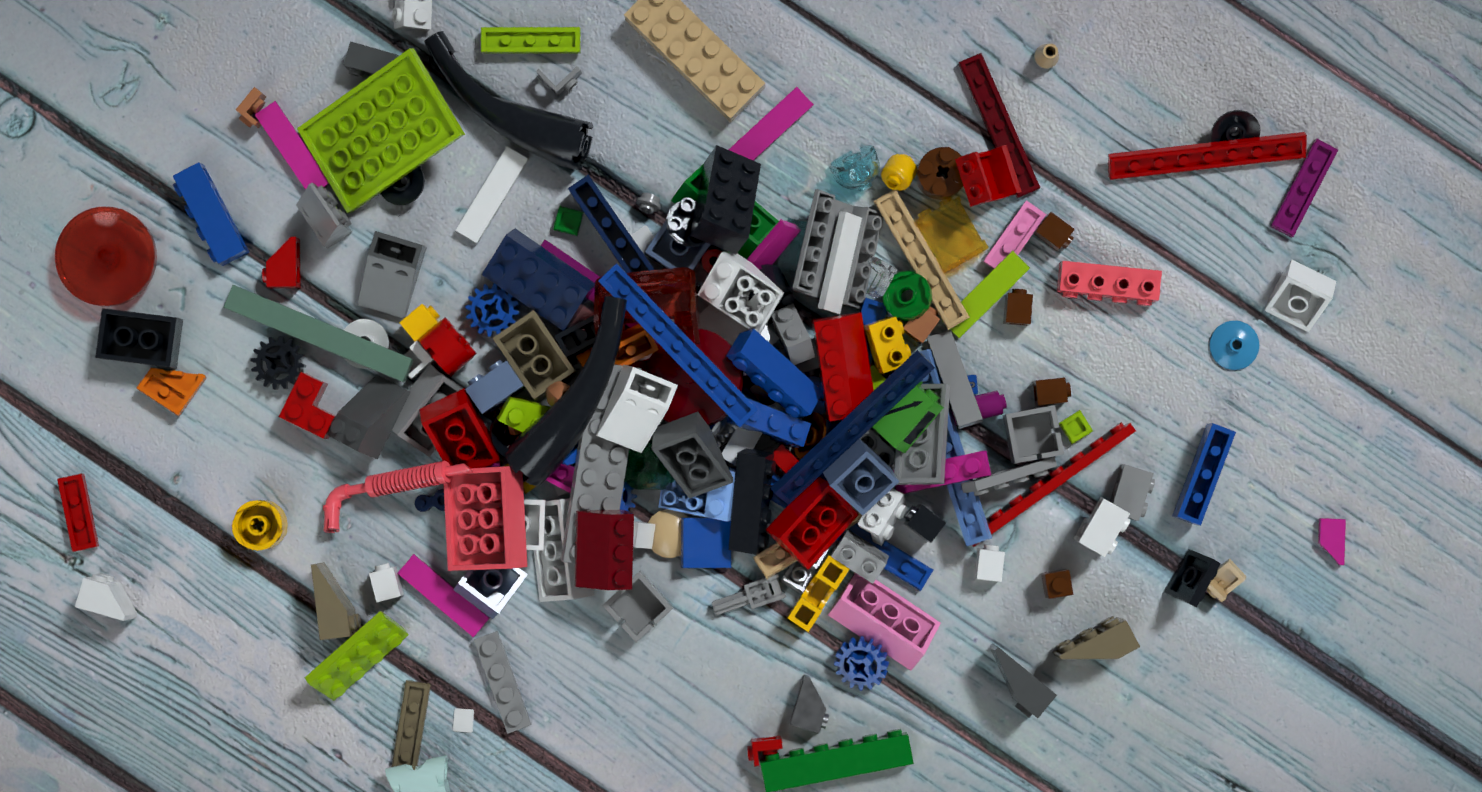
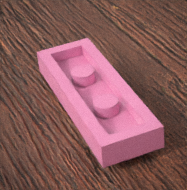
(1016, 234)

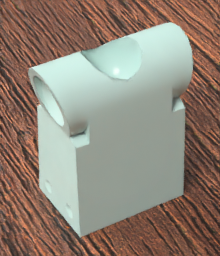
(426, 778)

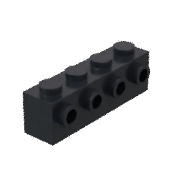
(751, 501)

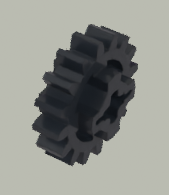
(272, 373)

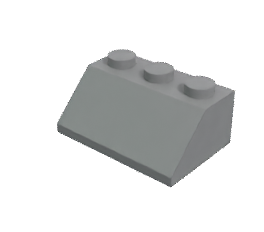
(428, 388)

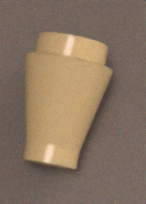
(1043, 59)

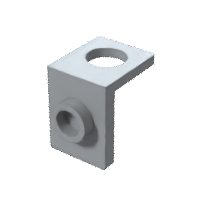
(566, 84)

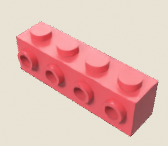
(1109, 281)

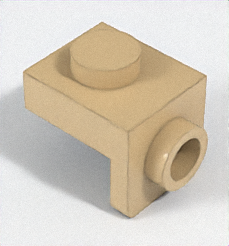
(1226, 580)

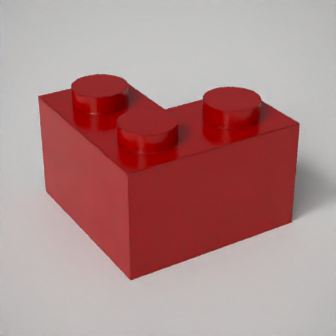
(303, 407)

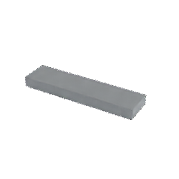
(953, 373)

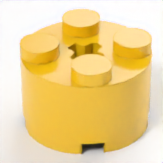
(247, 518)

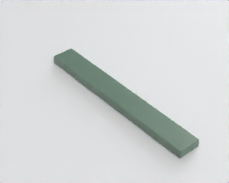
(318, 333)

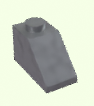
(809, 708)

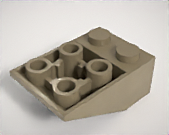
(1109, 641)

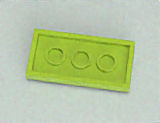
(356, 656)

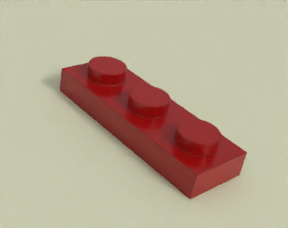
(78, 512)

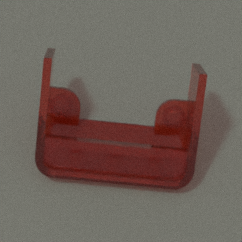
(670, 290)

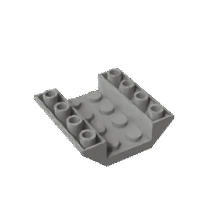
(818, 244)

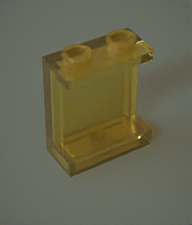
(950, 234)

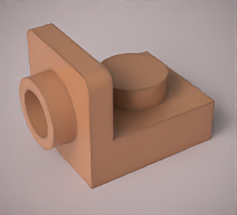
(252, 103)

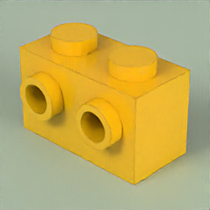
(887, 344)

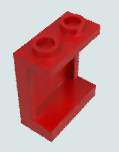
(988, 176)

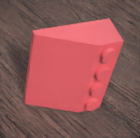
(485, 520)

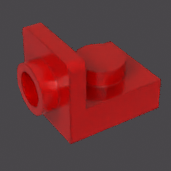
(768, 745)

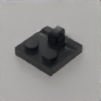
(1193, 578)

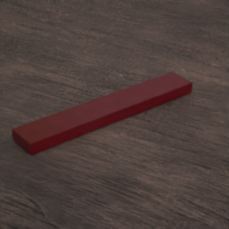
(997, 119)

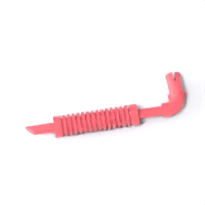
(389, 483)

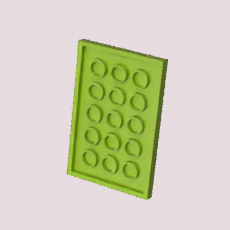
(380, 130)

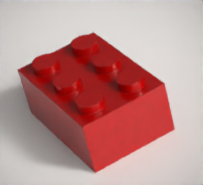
(458, 431)

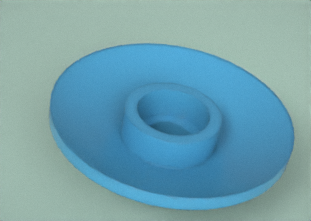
(1222, 348)

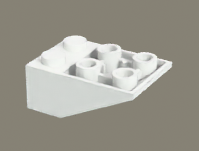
(730, 286)
(635, 408)

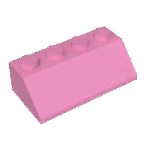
(887, 618)

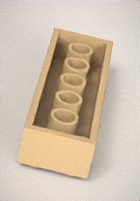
(696, 54)

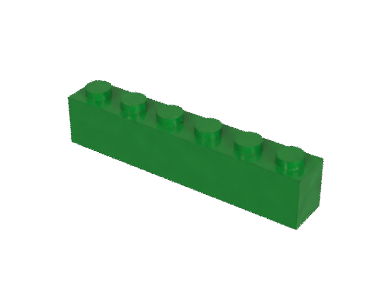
(836, 761)

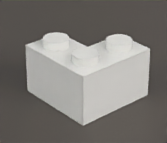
(1103, 527)

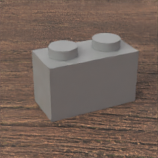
(792, 334)
(1131, 490)

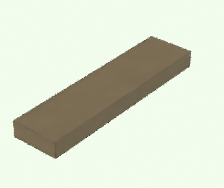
(411, 723)

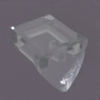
(884, 276)

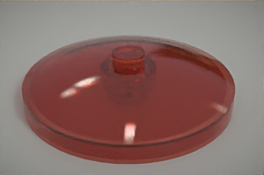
(105, 256)

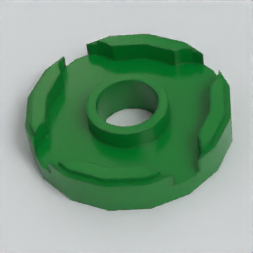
(917, 305)

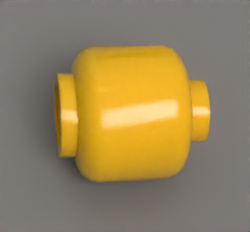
(899, 172)

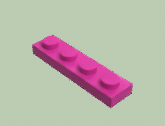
(956, 470)

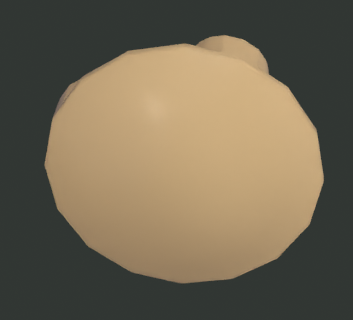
(667, 533)

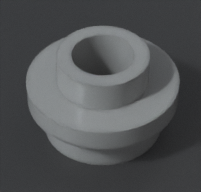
(648, 203)

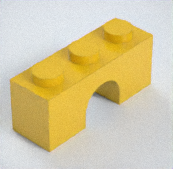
(817, 593)

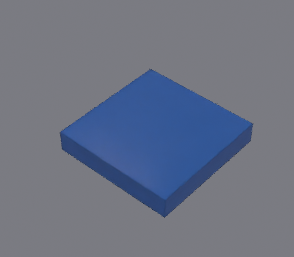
(705, 543)

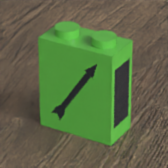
(909, 418)

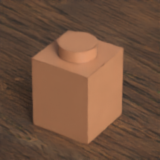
(922, 326)

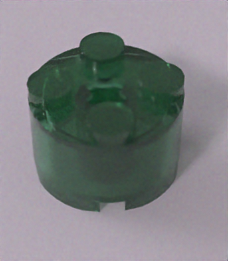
(646, 470)

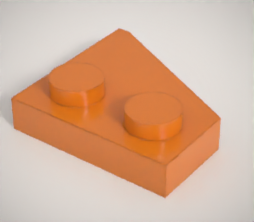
(171, 388)

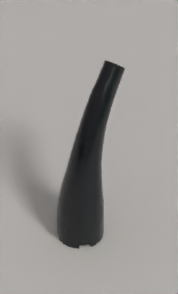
(541, 132)
(556, 432)

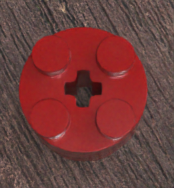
(447, 346)

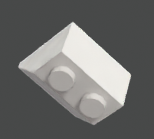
(1300, 296)
(534, 523)
(105, 597)

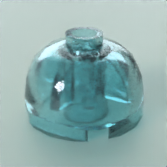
(856, 169)

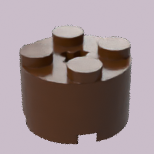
(927, 181)

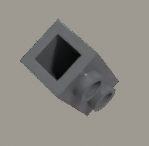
(366, 60)

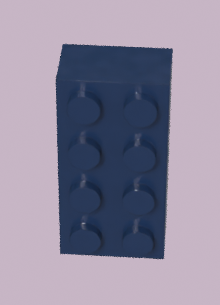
(539, 279)

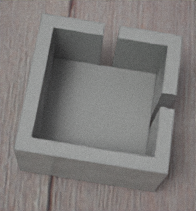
(1031, 434)
(638, 606)

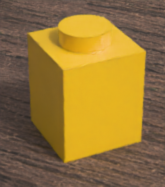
(420, 321)

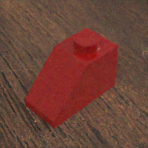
(283, 266)

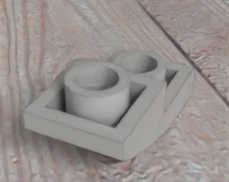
(798, 576)

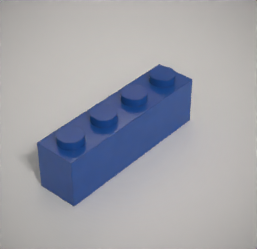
(210, 213)
(774, 373)
(1204, 474)

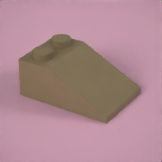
(333, 608)

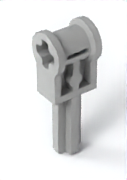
(755, 593)

